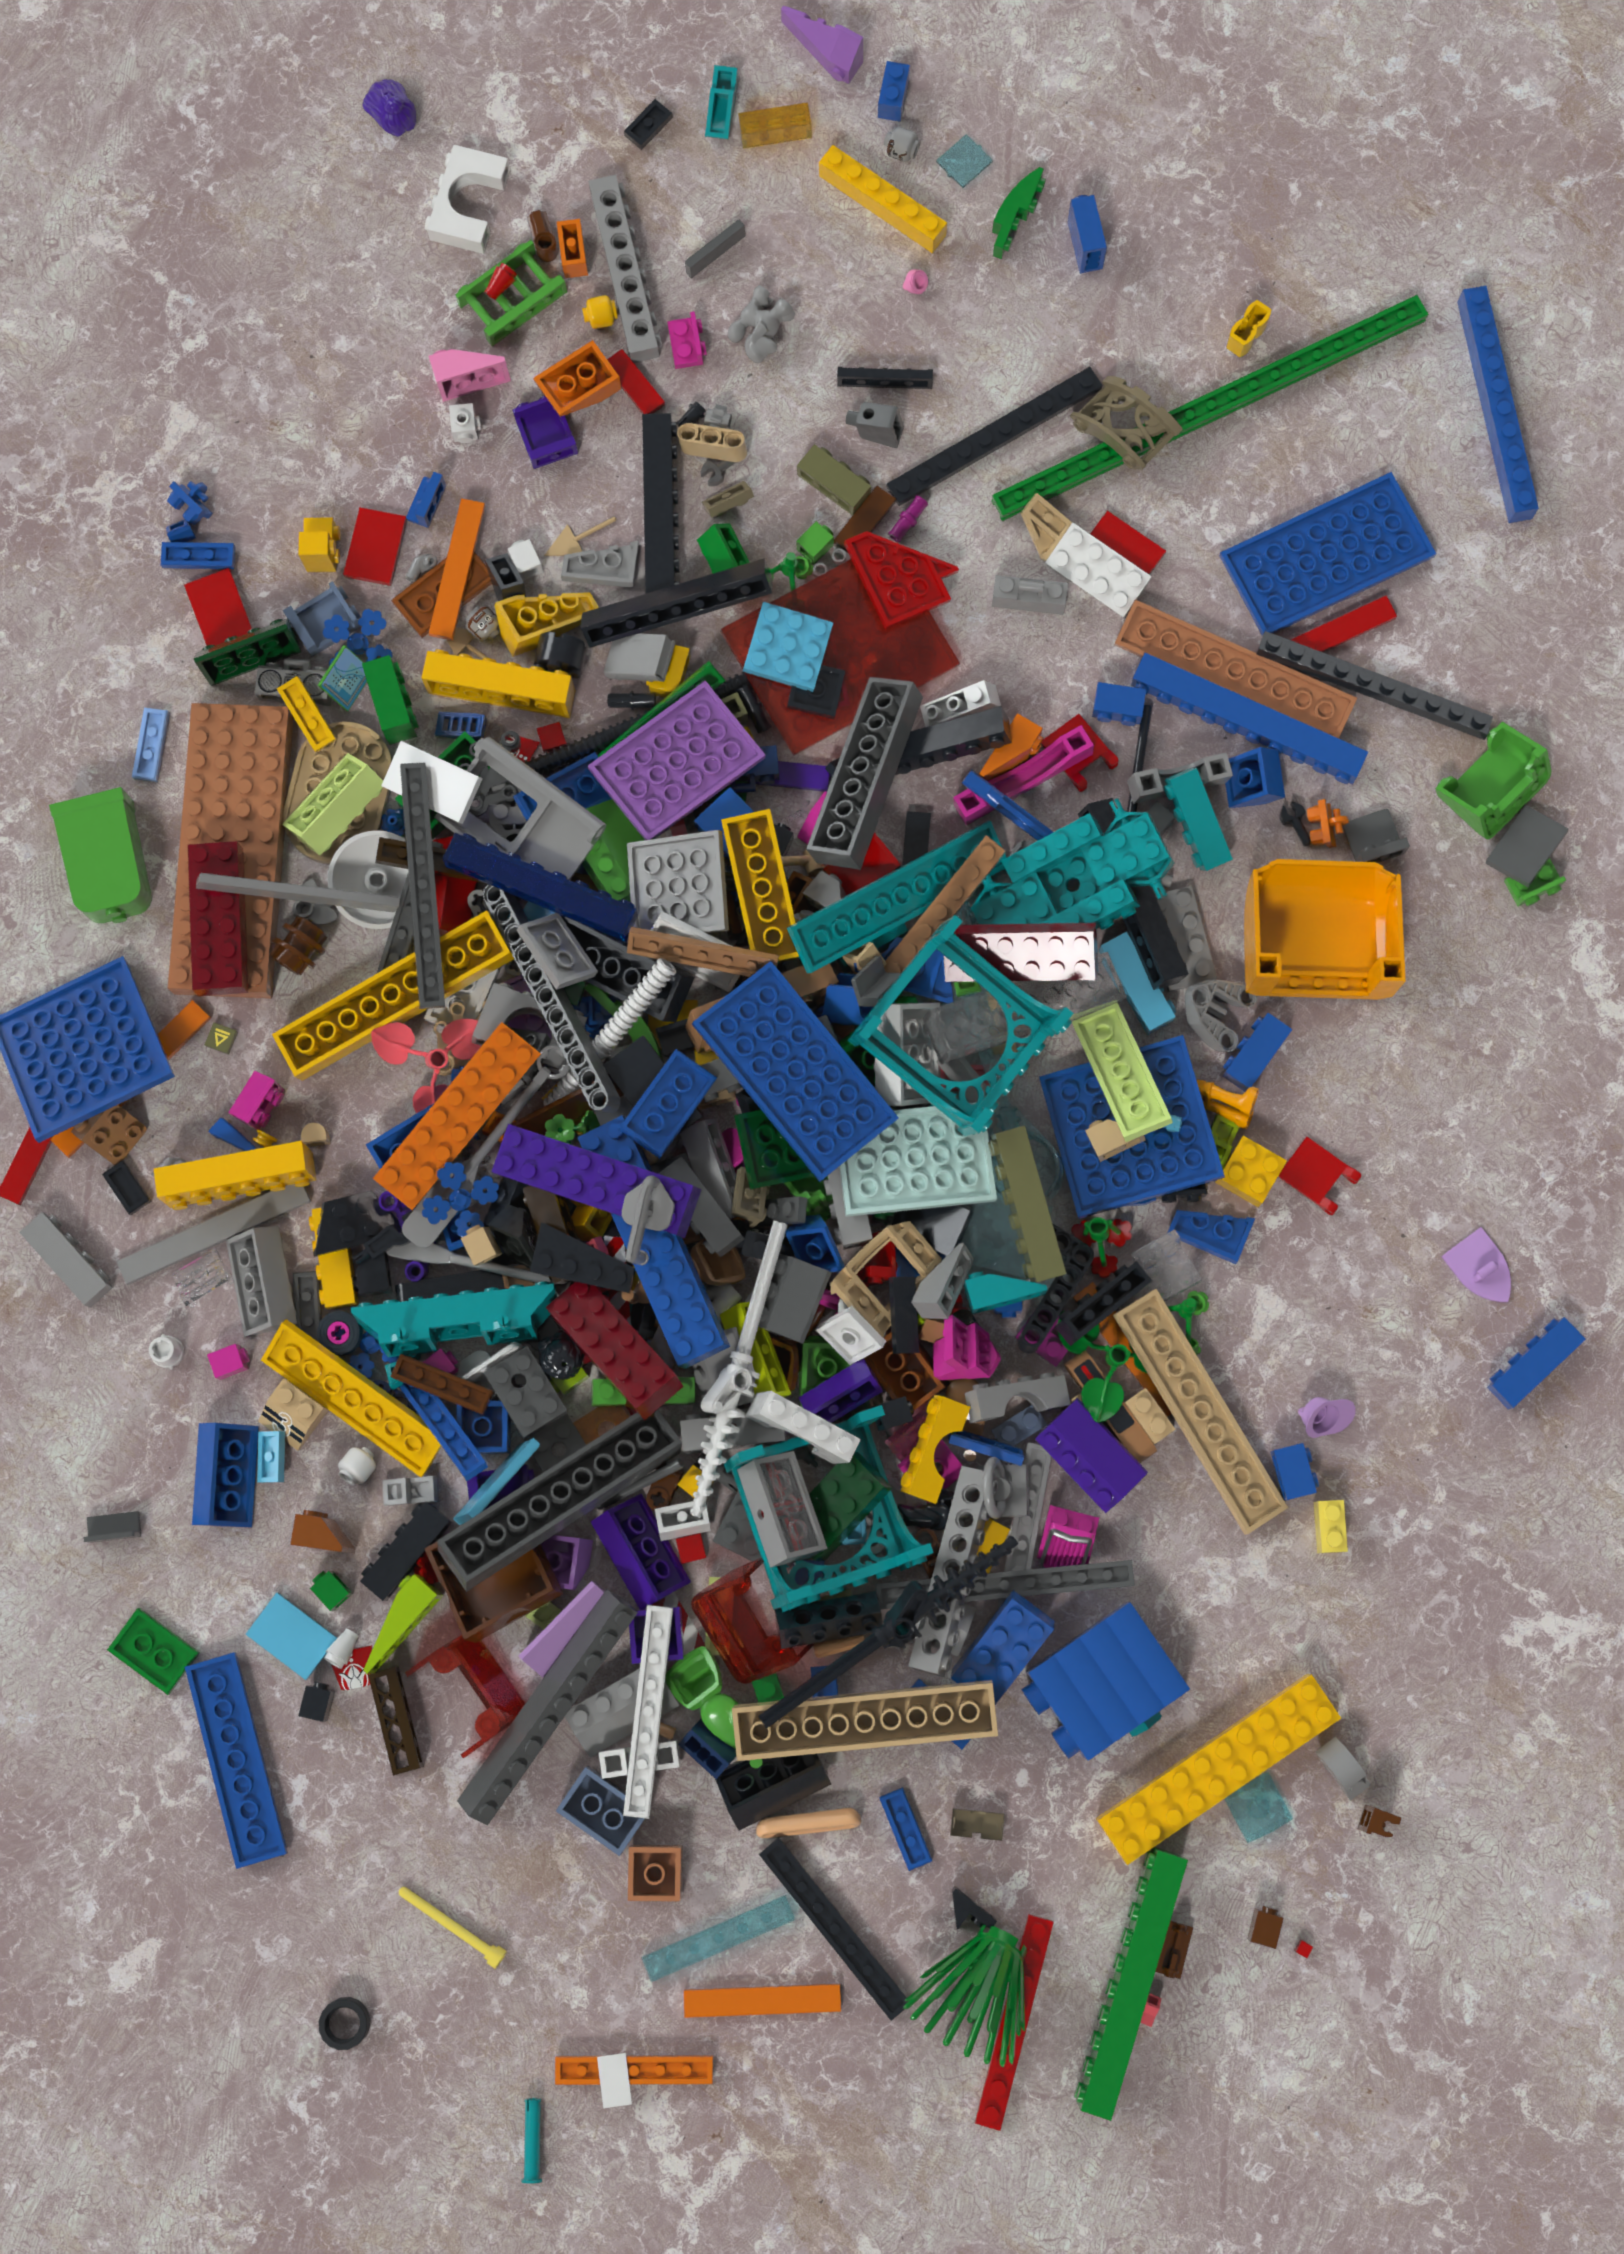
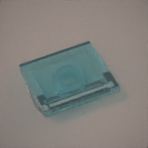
(1258, 1808)

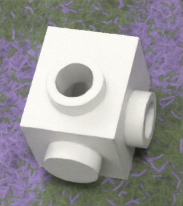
(464, 423)

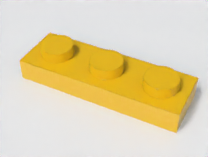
(306, 714)

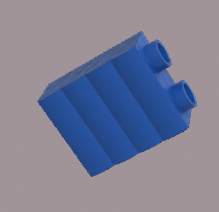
(1104, 1683)

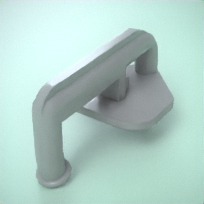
(648, 1208)

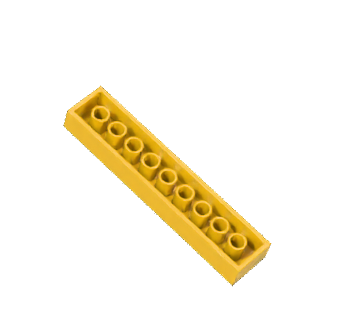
(388, 998)
(1218, 1768)

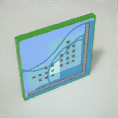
(344, 678)

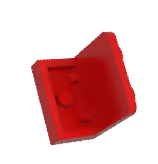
(880, 1266)

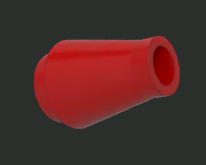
(501, 279)

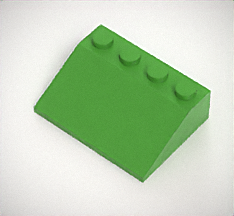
(609, 857)

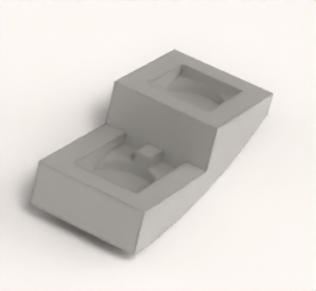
(410, 1490)

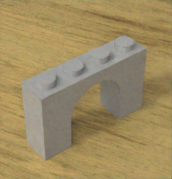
(505, 1004)

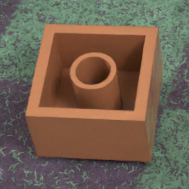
(655, 1873)

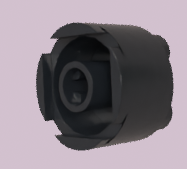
(560, 654)

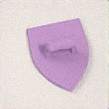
(1480, 1267)

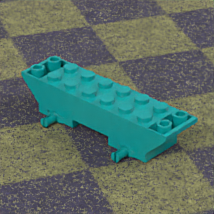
(420, 1323)

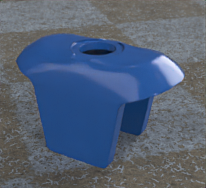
(842, 1004)

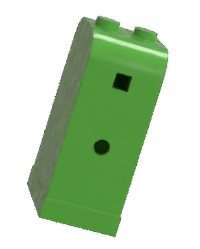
(103, 855)

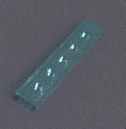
(718, 1938)

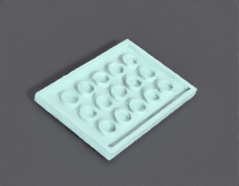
(918, 1166)

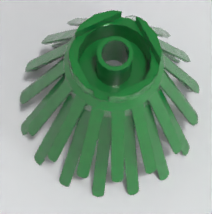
(991, 1964)

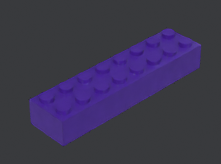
(584, 1175)

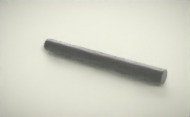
(644, 1482)

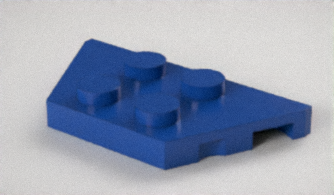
(929, 979)

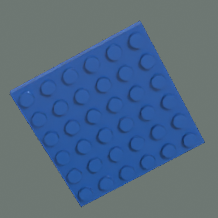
(82, 1049)
(1149, 1169)

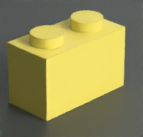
(1330, 1526)

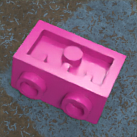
(685, 341)

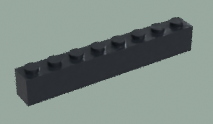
(660, 501)
(677, 603)
(1148, 925)

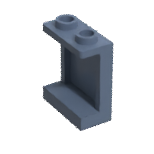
(310, 618)

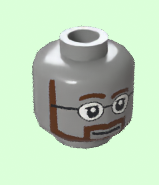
(482, 623)

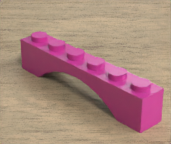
(1056, 758)

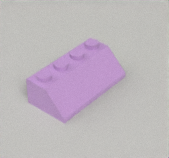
(554, 1638)

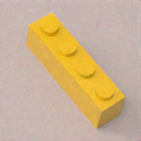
(335, 1272)

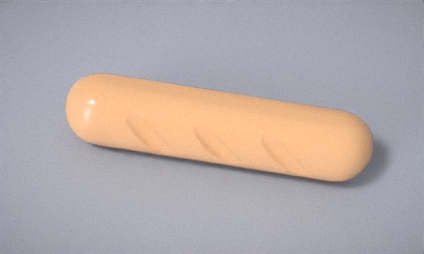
(808, 1823)

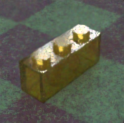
(775, 125)

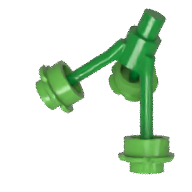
(794, 566)
(1193, 1305)

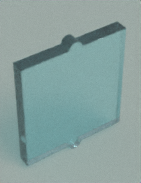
(964, 161)

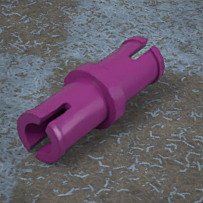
(908, 519)

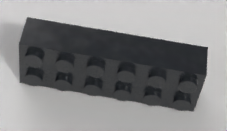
(621, 972)

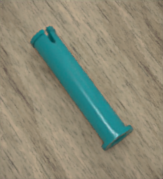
(532, 2141)

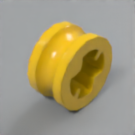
(264, 1139)

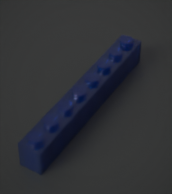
(540, 886)

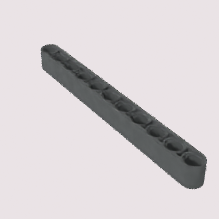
(554, 1008)

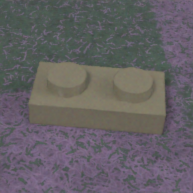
(727, 499)

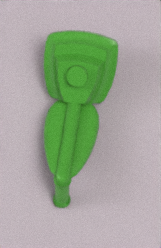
(697, 1685)

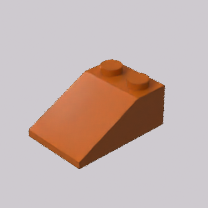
(579, 380)
(1025, 743)

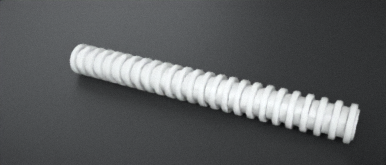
(620, 1022)

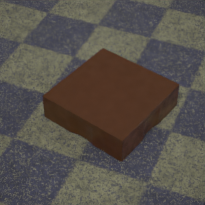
(501, 1597)

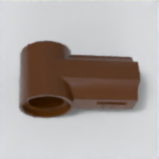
(542, 235)

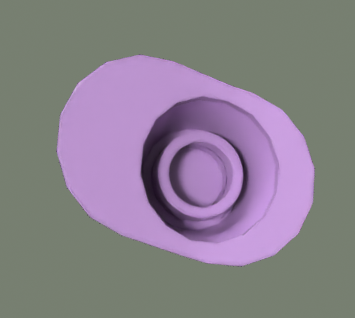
(1326, 1416)

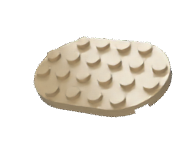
(314, 766)

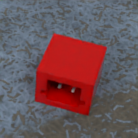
(1303, 1948)

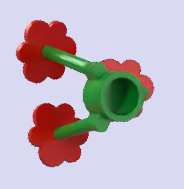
(1097, 1231)

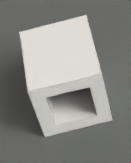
(525, 559)

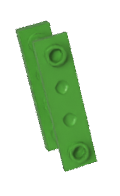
(514, 315)

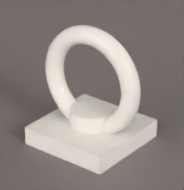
(850, 1334)

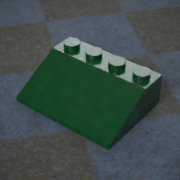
(247, 651)

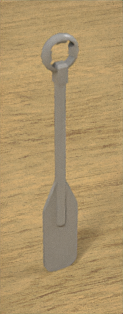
(417, 1227)

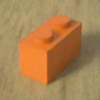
(572, 248)

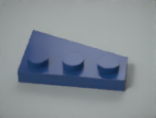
(1214, 1234)

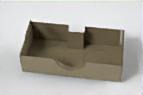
(968, 1821)

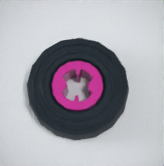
(349, 1340)

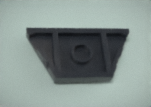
(351, 1222)

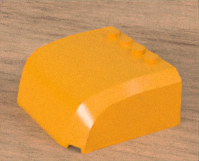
(1324, 930)

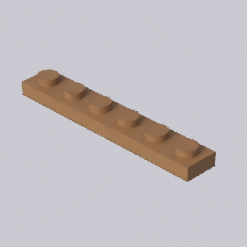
(697, 952)

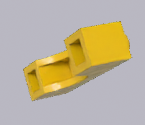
(922, 1476)

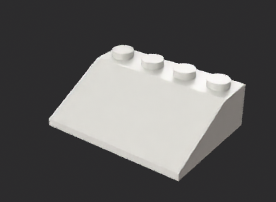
(905, 1028)

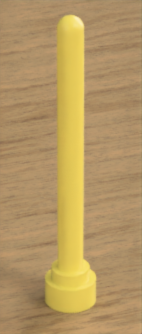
(493, 1954)

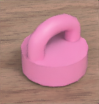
(916, 282)

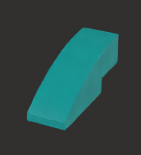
(721, 102)

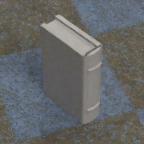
(640, 658)

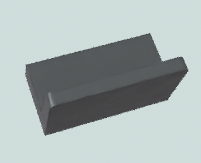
(872, 982)
(113, 1527)

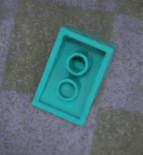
(996, 1291)

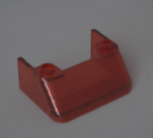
(737, 1631)
(486, 1679)

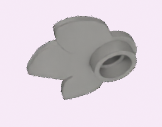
(318, 913)

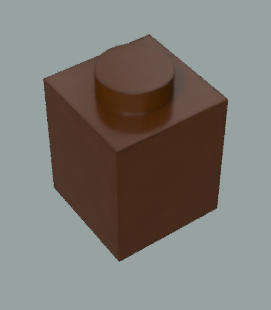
(1265, 1927)

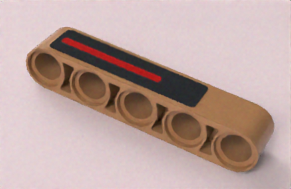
(1122, 1423)

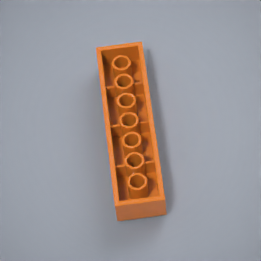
(457, 1115)

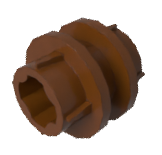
(298, 945)

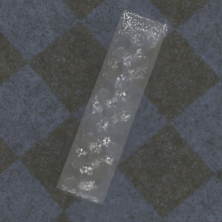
(980, 1022)

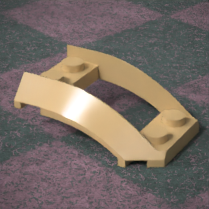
(854, 1291)

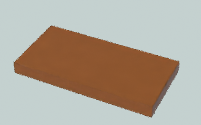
(419, 599)

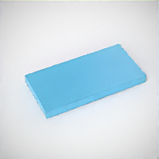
(497, 1481)

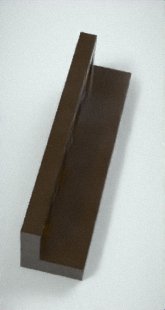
(404, 1720)

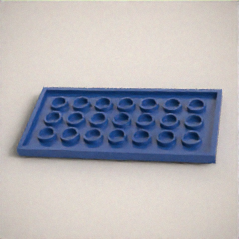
(1327, 554)
(795, 1071)

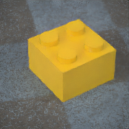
(1251, 1171)

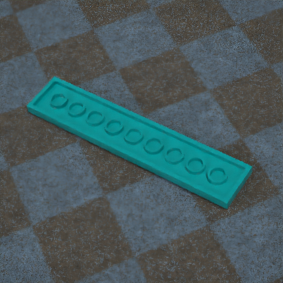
(884, 902)

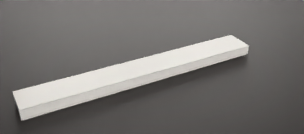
(648, 1712)

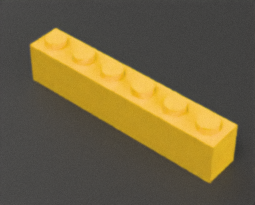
(882, 199)

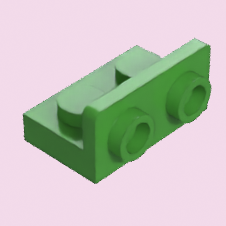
(1546, 881)

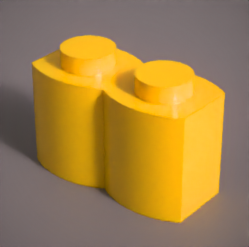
(1248, 328)

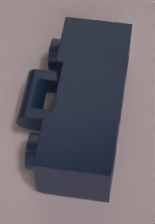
(764, 772)

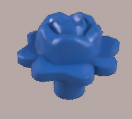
(393, 821)

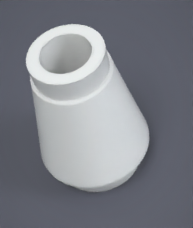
(341, 1649)

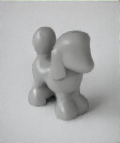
(766, 324)

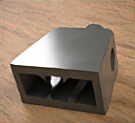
(877, 423)

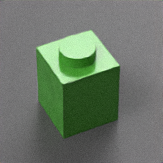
(815, 542)

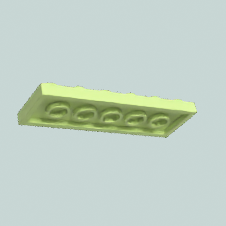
(1122, 1072)

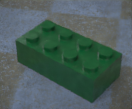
(845, 1500)

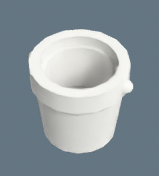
(166, 1351)

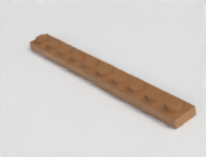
(941, 909)

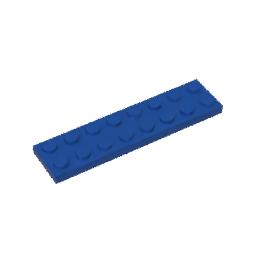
(236, 1760)

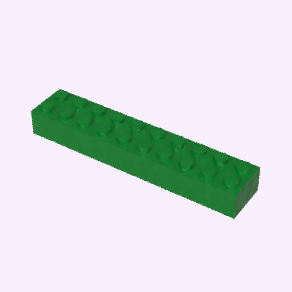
(1131, 1983)

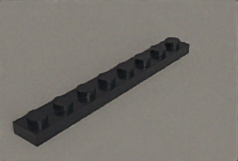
(834, 1928)

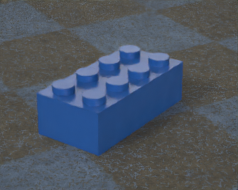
(1004, 1645)

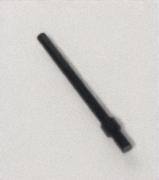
(1140, 749)

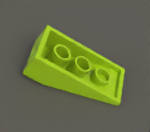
(407, 1611)

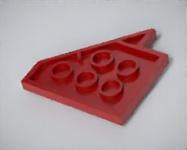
(898, 578)

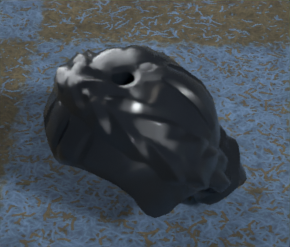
(560, 1349)

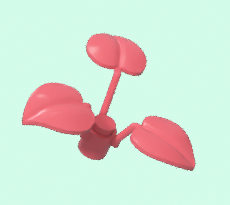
(395, 1042)

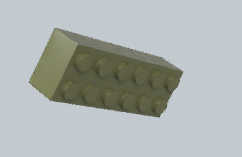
(1027, 1205)

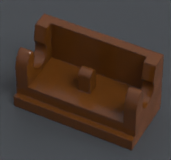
(1373, 1821)

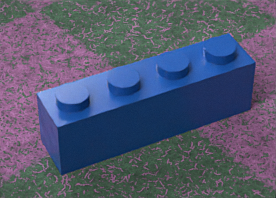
(1535, 1363)

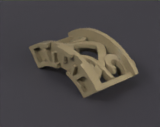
(1101, 406)

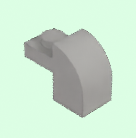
(1343, 1768)

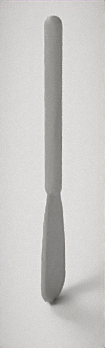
(440, 1255)

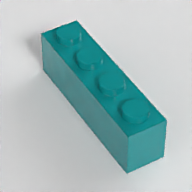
(1198, 819)

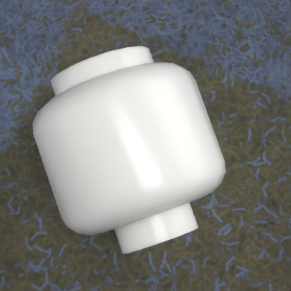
(357, 1466)

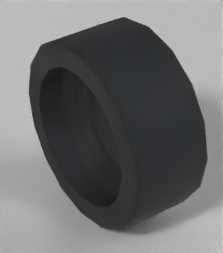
(324, 2029)

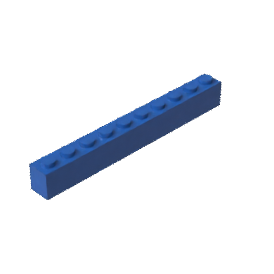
(1497, 404)
(1249, 719)

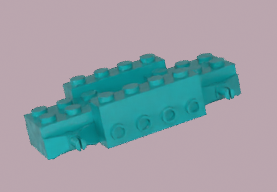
(1104, 864)

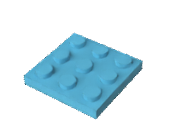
(787, 646)

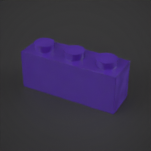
(842, 1392)

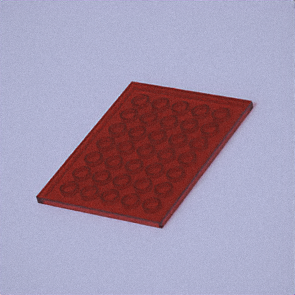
(856, 644)

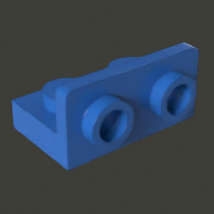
(426, 500)

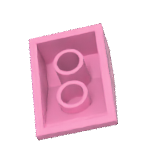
(467, 372)

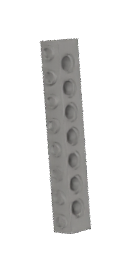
(602, 192)
(922, 1658)

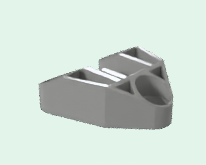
(1206, 1026)

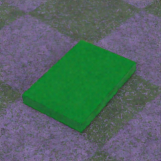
(153, 1651)

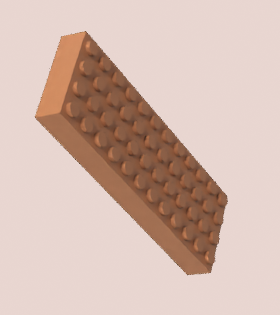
(235, 794)

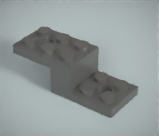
(535, 1407)

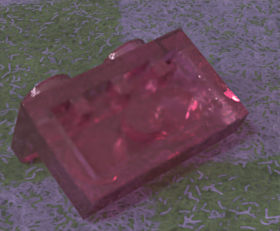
(906, 1438)

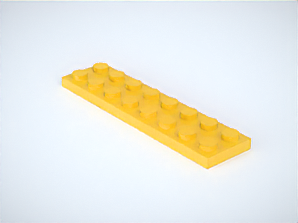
(352, 1397)

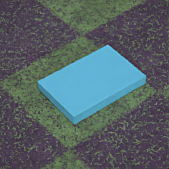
(291, 1636)

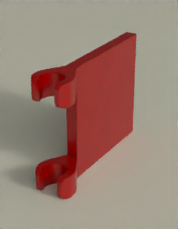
(1099, 750)
(1314, 1172)

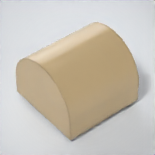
(315, 1135)

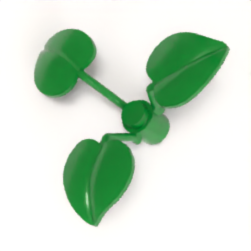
(1101, 1396)

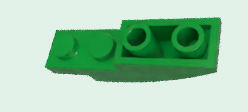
(1016, 207)

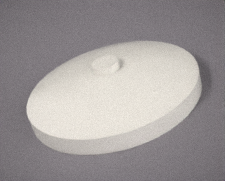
(355, 870)

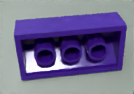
(1091, 1455)
(639, 1555)

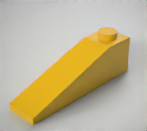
(526, 618)

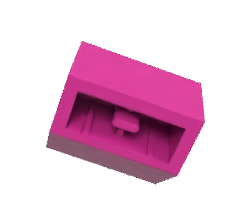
(257, 1101)

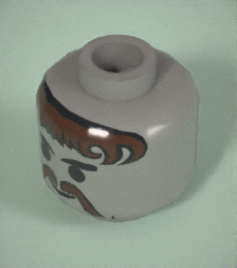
(902, 144)

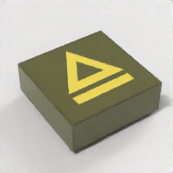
(221, 1038)

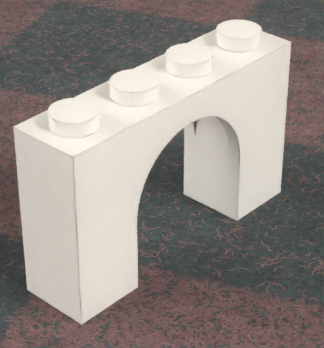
(464, 168)
(828, 1440)

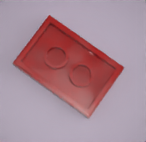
(1128, 542)
(375, 546)
(218, 607)

